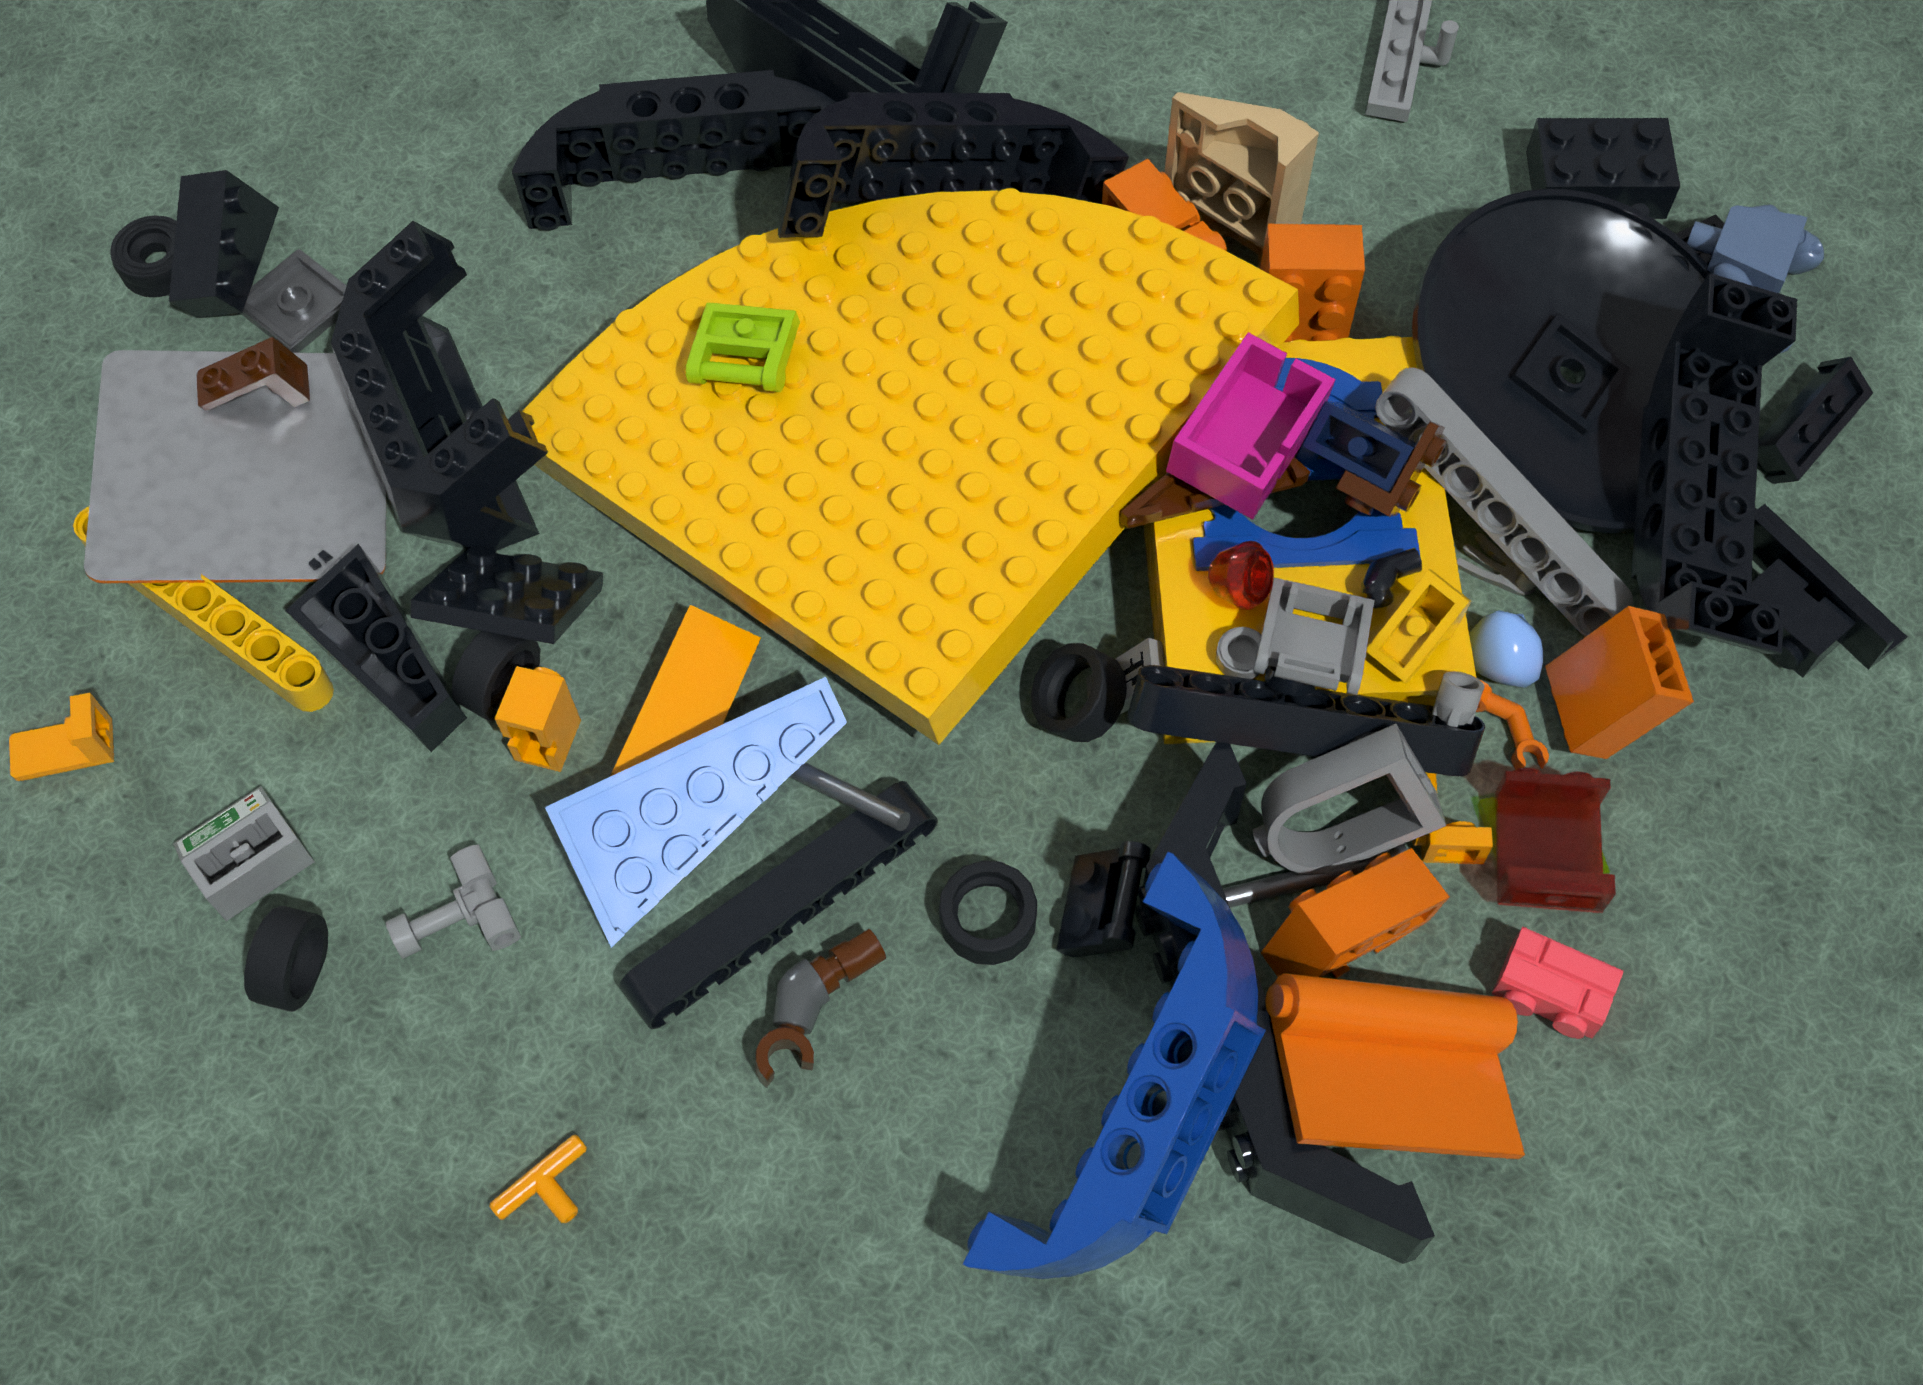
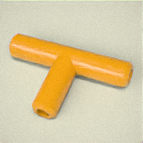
(541, 1181)

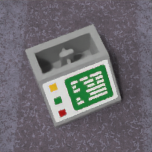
(242, 854)

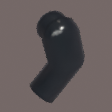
(1384, 572)

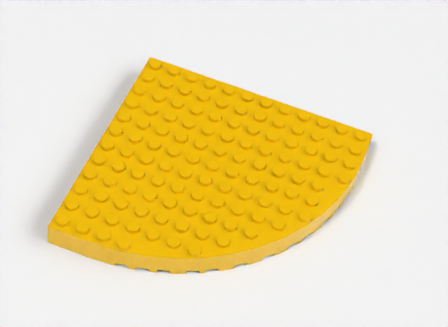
(947, 429)

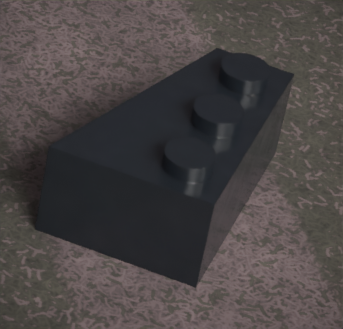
(218, 243)

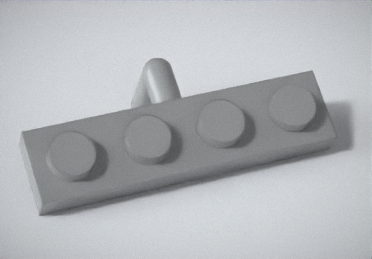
(1401, 54)

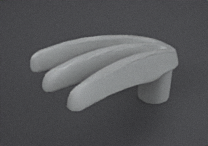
(1505, 575)

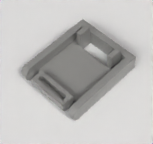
(1312, 648)

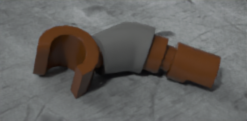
(804, 992)

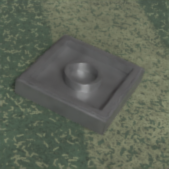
(295, 301)

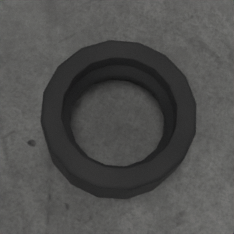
(488, 668)
(1103, 704)
(993, 875)
(285, 958)

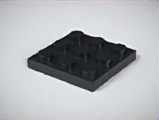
(508, 594)

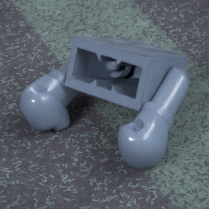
(1758, 246)

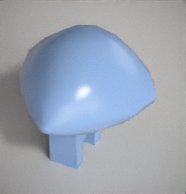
(1507, 649)

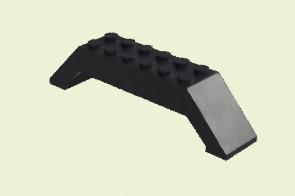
(1259, 1122)

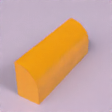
(690, 687)

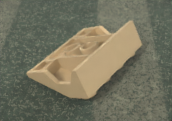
(1239, 165)

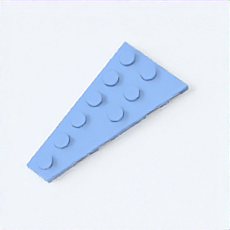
(664, 816)

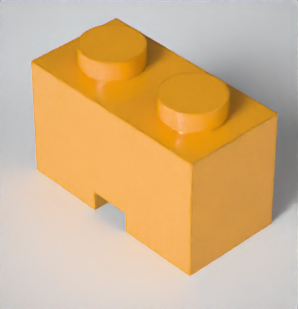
(538, 717)

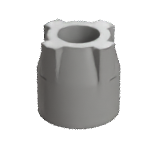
(1458, 698)

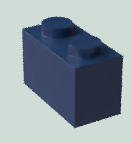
(1360, 444)

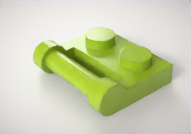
(744, 333)

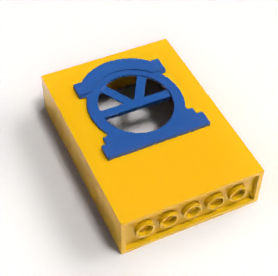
(1180, 549)

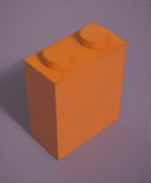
(1618, 683)

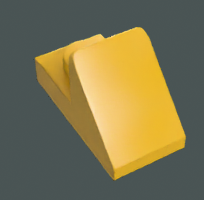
(1419, 626)

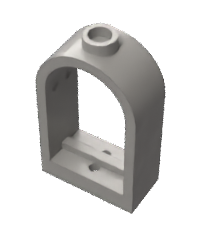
(1360, 837)

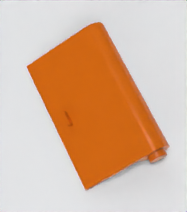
(1395, 1066)

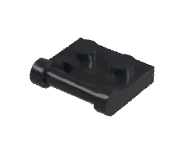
(1102, 901)

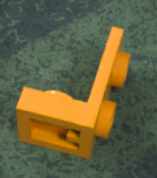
(77, 744)
(1456, 842)

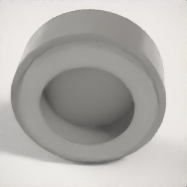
(1238, 652)

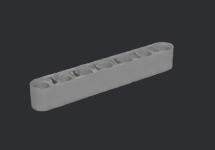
(1506, 504)

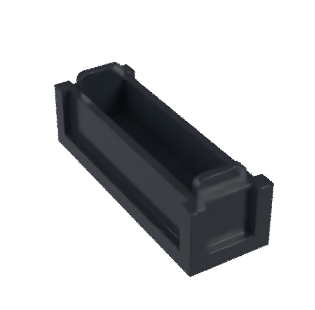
(1812, 420)

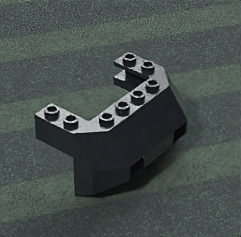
(836, 56)
(431, 439)

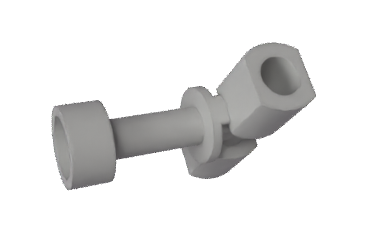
(473, 902)

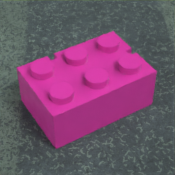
(1247, 427)

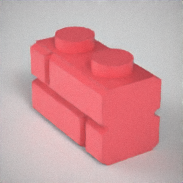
(1557, 984)

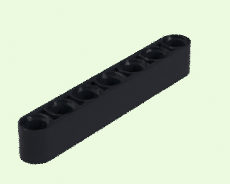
(1314, 724)
(769, 908)

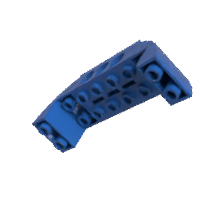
(1166, 1109)

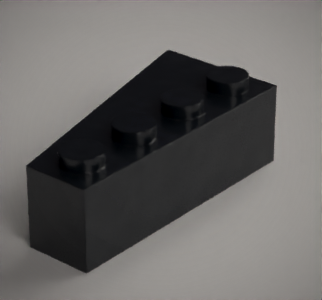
(371, 638)

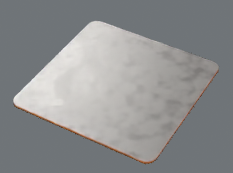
(229, 487)

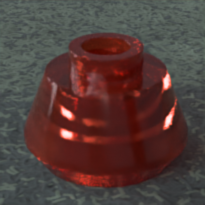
(1242, 575)

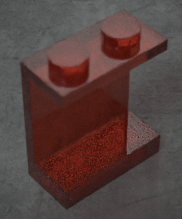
(1551, 841)

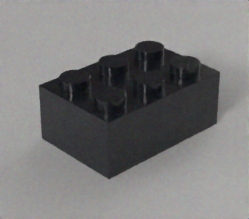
(1607, 157)

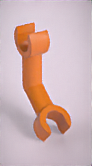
(1517, 724)

